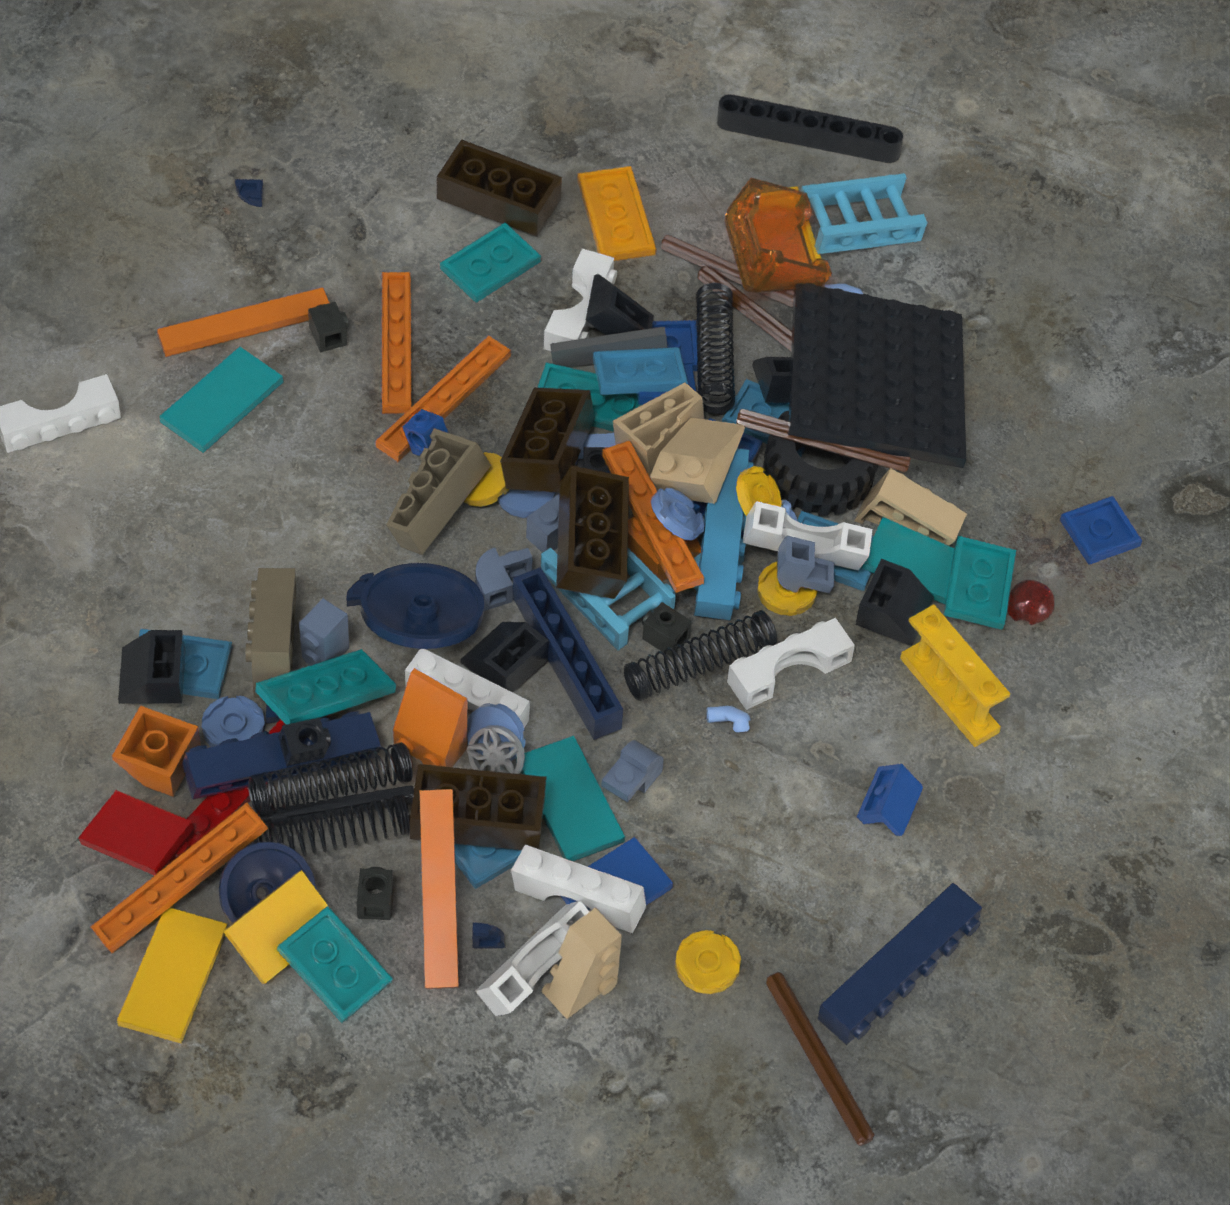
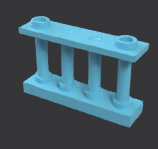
(869, 233)
(596, 608)

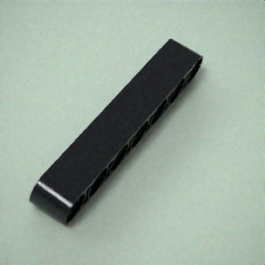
(809, 128)

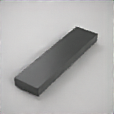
(581, 351)

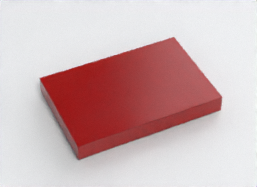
(136, 832)

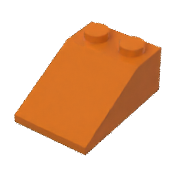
(432, 721)

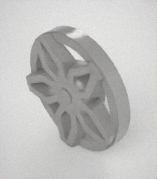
(496, 753)

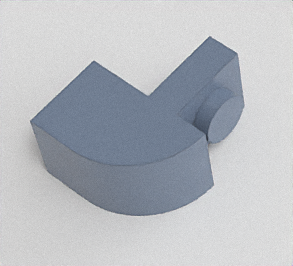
(800, 567)
(495, 575)
(633, 771)

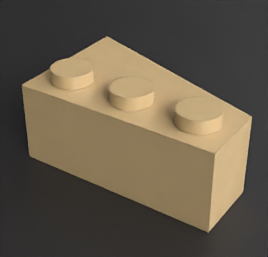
(657, 422)
(911, 506)
(587, 964)

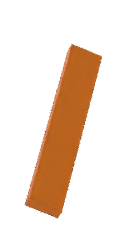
(239, 322)
(396, 342)
(447, 393)
(668, 548)
(179, 878)
(439, 889)

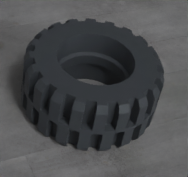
(814, 487)

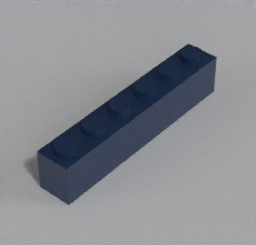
(568, 654)
(234, 761)
(900, 964)

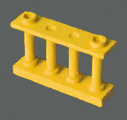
(954, 675)

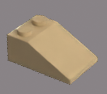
(698, 459)

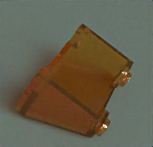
(769, 240)

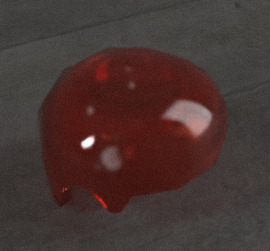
(1031, 602)

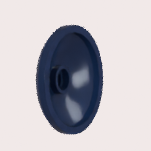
(256, 867)

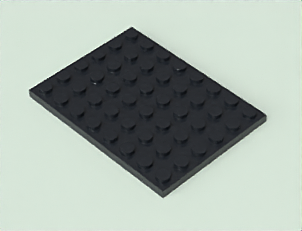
(877, 375)

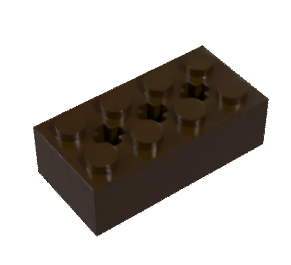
(499, 187)
(547, 439)
(592, 532)
(487, 805)

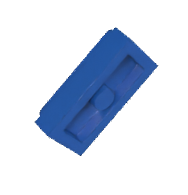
(891, 798)

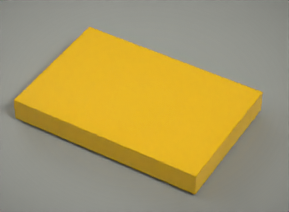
(272, 922)

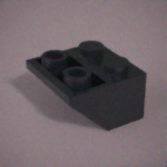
(615, 311)
(773, 378)
(891, 600)
(508, 654)
(153, 669)

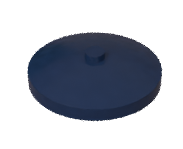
(422, 605)

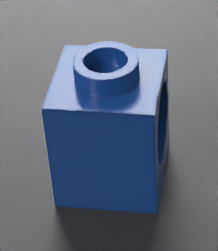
(420, 428)

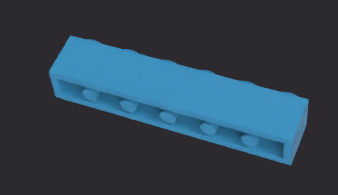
(723, 547)

